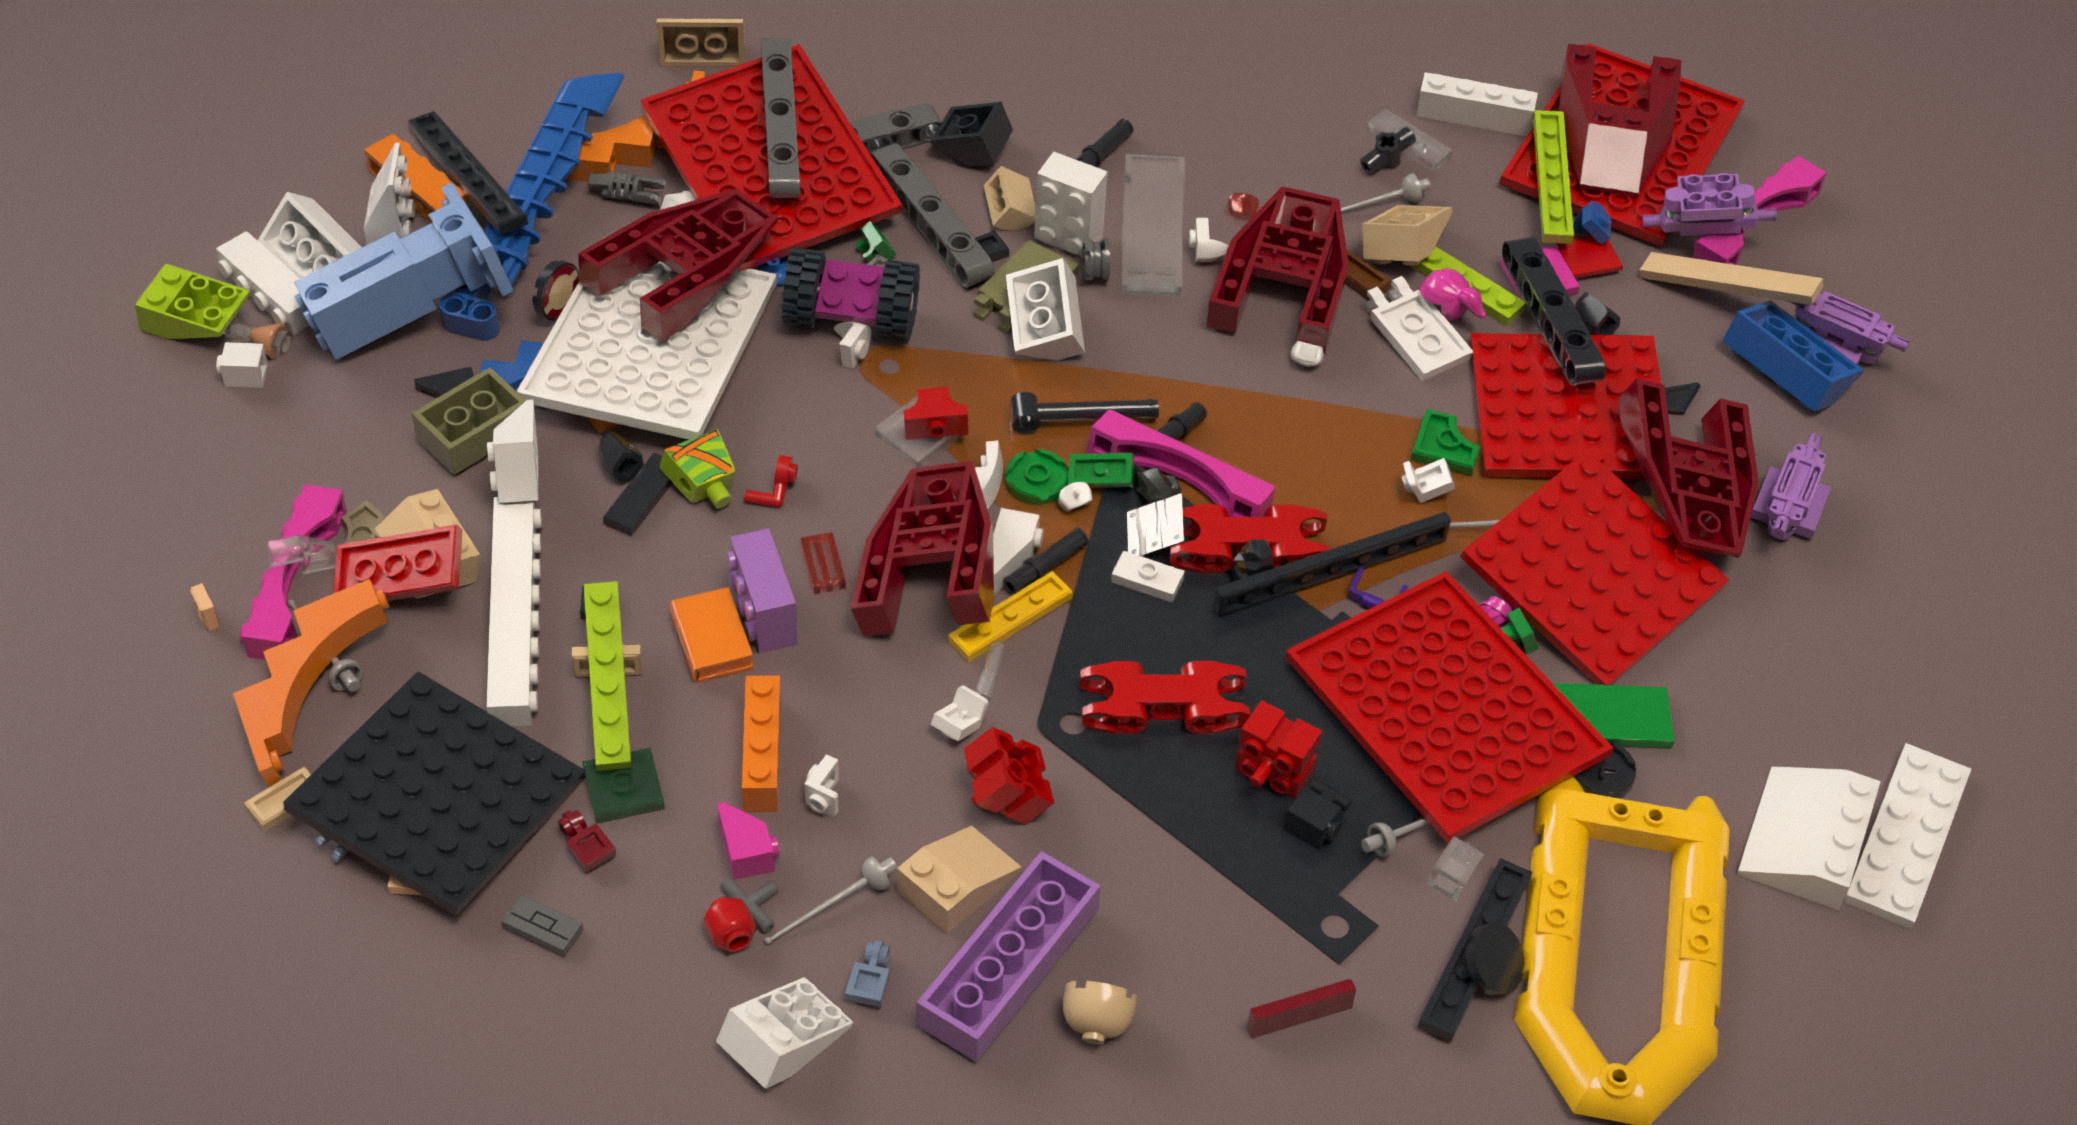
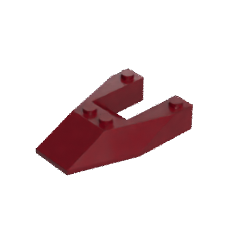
(1615, 145)
(696, 239)
(1293, 241)
(1698, 487)
(931, 519)

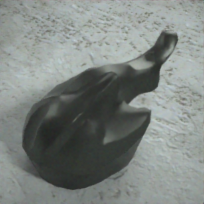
(1155, 486)

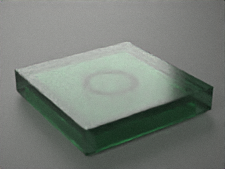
(624, 791)

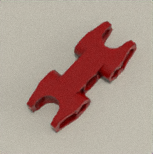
(1220, 537)
(1142, 697)

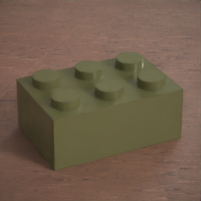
(465, 418)

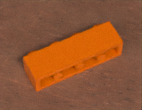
(425, 179)
(761, 744)

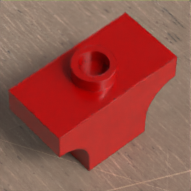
(935, 415)

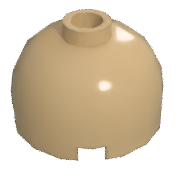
(1098, 1010)

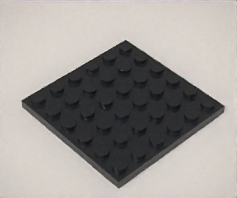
(435, 792)

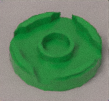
(1036, 476)

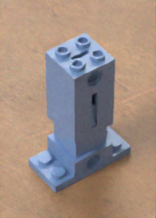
(398, 278)

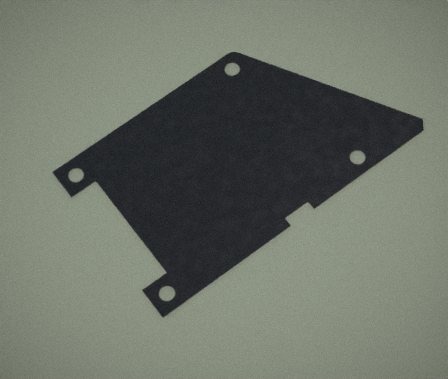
(1191, 778)

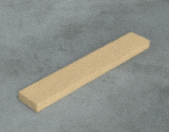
(1732, 278)

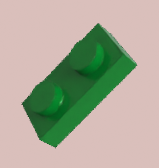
(1102, 469)

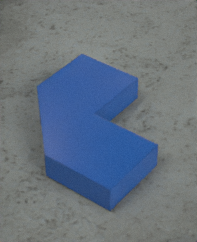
(515, 372)

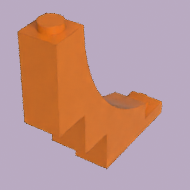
(625, 145)
(273, 705)

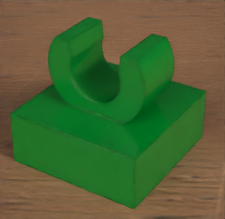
(875, 242)
(1520, 631)

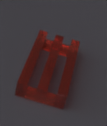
(827, 582)

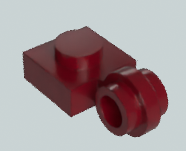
(587, 846)

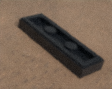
(638, 497)

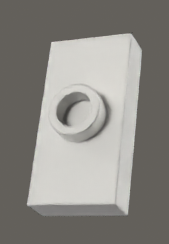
(1147, 576)

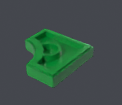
(1442, 439)

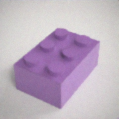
(762, 591)

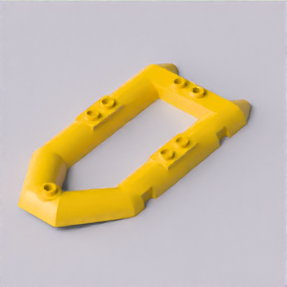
(1693, 952)

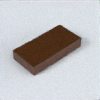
(1364, 277)

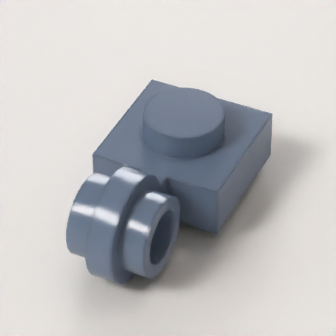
(869, 980)

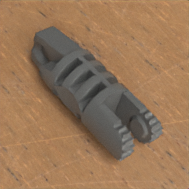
(626, 187)

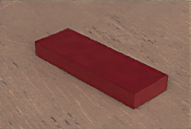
(1301, 1008)

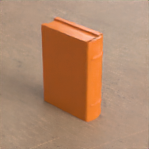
(711, 635)

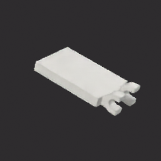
(1417, 330)

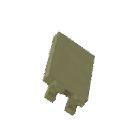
(995, 291)

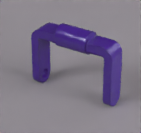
(1365, 598)

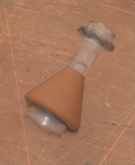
(273, 337)

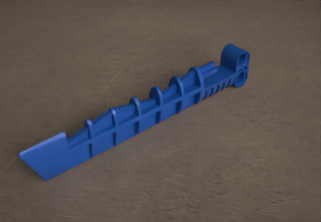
(540, 174)

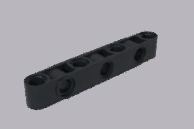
(1553, 311)

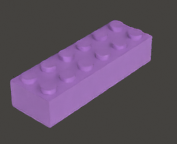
(1007, 956)

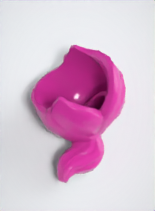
(1453, 293)

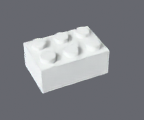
(1069, 203)

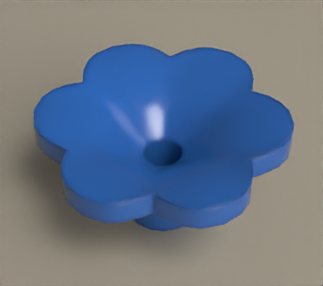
(777, 267)

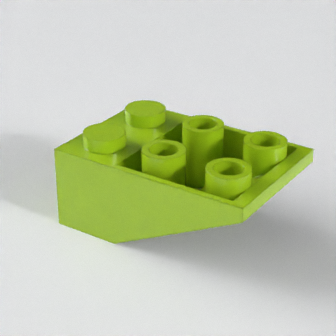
(188, 305)

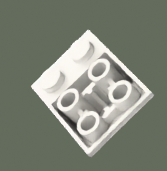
(389, 199)
(781, 1031)

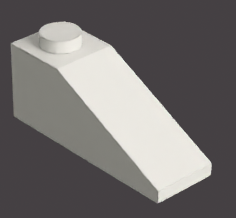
(1014, 542)

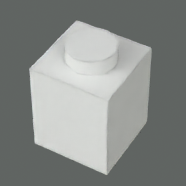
(243, 365)

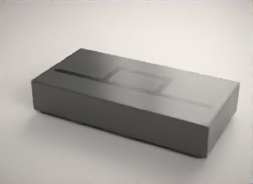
(542, 925)

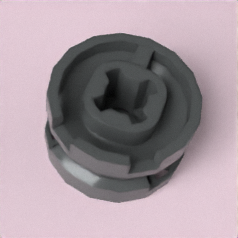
(1096, 259)

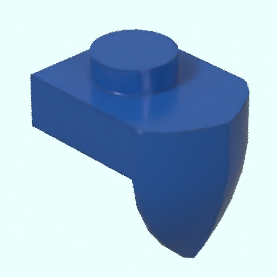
(1594, 220)

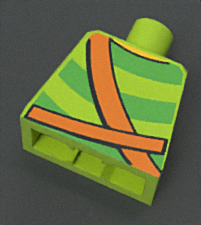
(701, 468)

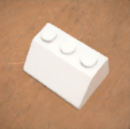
(1045, 311)

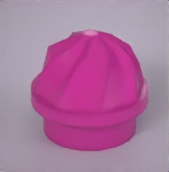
(1497, 610)

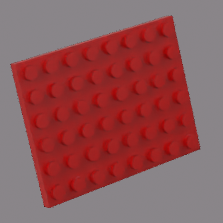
(1699, 130)
(720, 145)
(1448, 705)

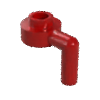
(785, 473)

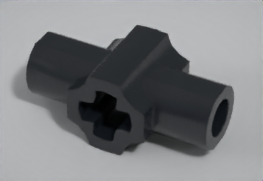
(1387, 150)

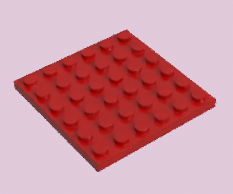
(1541, 423)
(1594, 569)

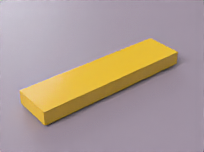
(1011, 616)

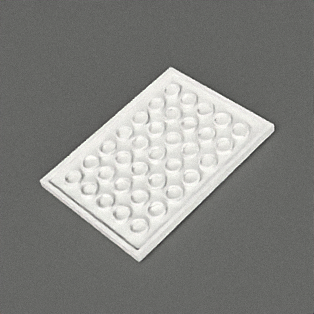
(618, 372)

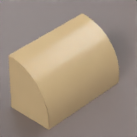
(1010, 200)

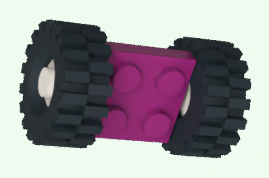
(850, 293)

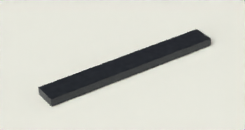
(468, 173)
(1331, 564)

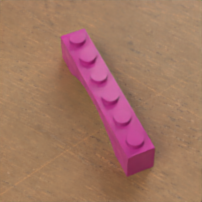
(1789, 188)
(1224, 484)
(314, 515)

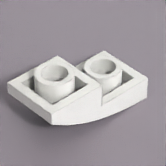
(991, 472)

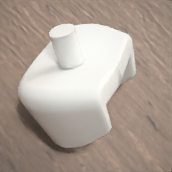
(1307, 354)
(1074, 496)

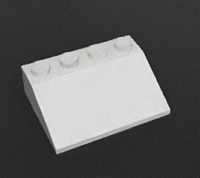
(1809, 832)

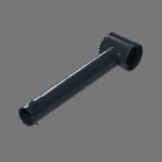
(1029, 414)

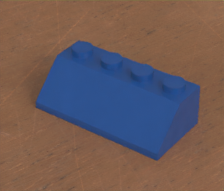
(1791, 355)

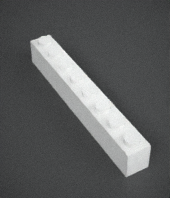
(513, 613)

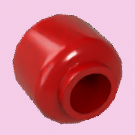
(729, 924)

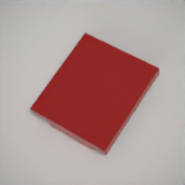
(1589, 257)

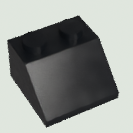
(974, 133)

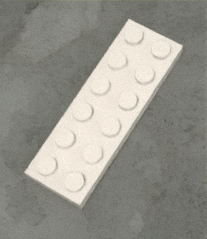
(1907, 836)

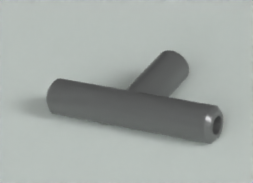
(753, 900)

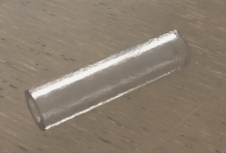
(990, 670)

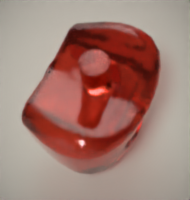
(1243, 204)

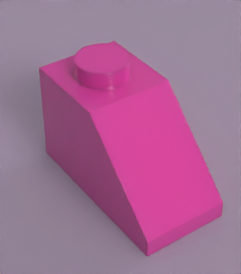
(746, 842)

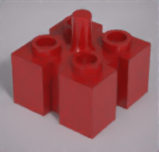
(1277, 750)
(1008, 776)

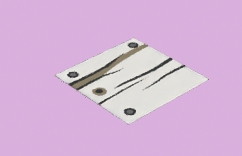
(1155, 526)

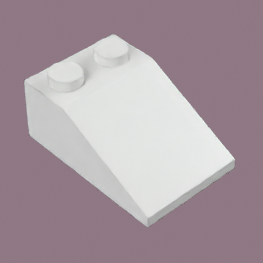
(515, 456)

